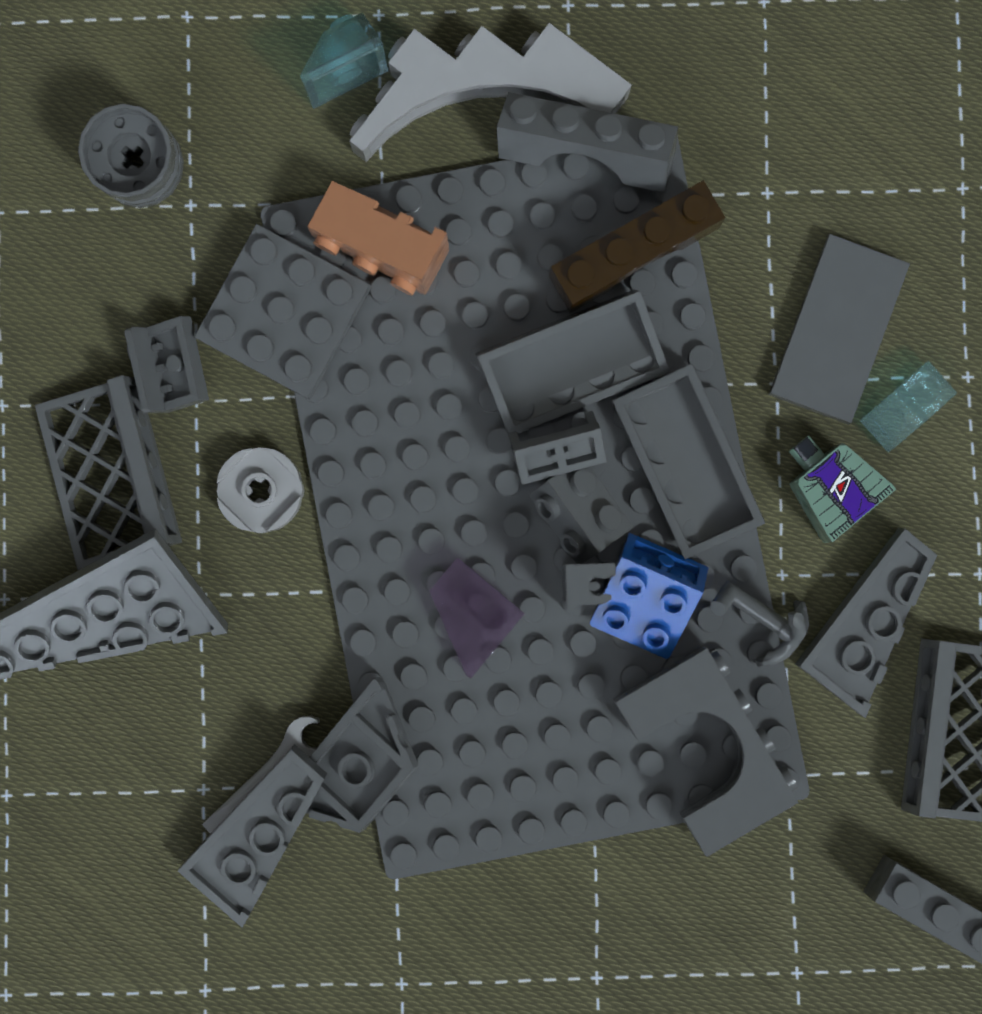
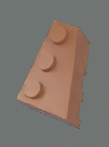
(378, 239)

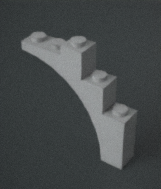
(484, 68)

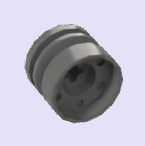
(111, 141)

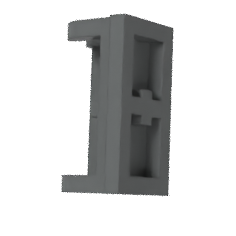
(558, 451)
(577, 584)

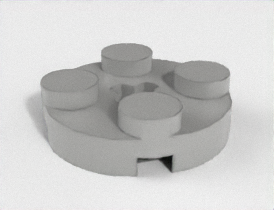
(260, 465)

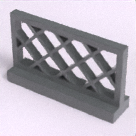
(138, 454)
(930, 734)

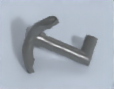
(790, 631)

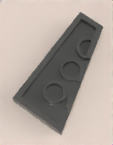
(860, 634)
(248, 844)

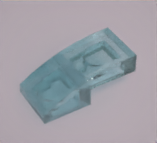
(908, 406)

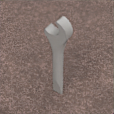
(293, 736)

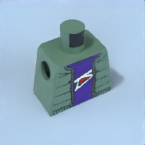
(835, 487)

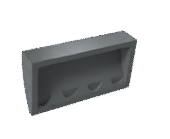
(573, 362)
(689, 461)

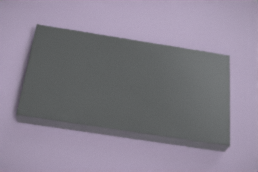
(839, 329)

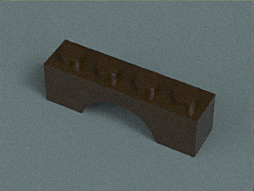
(636, 244)

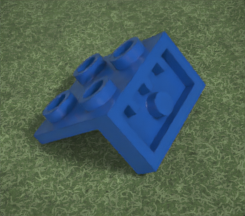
(650, 596)

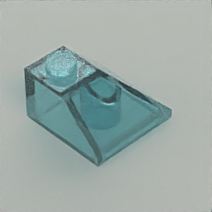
(343, 59)

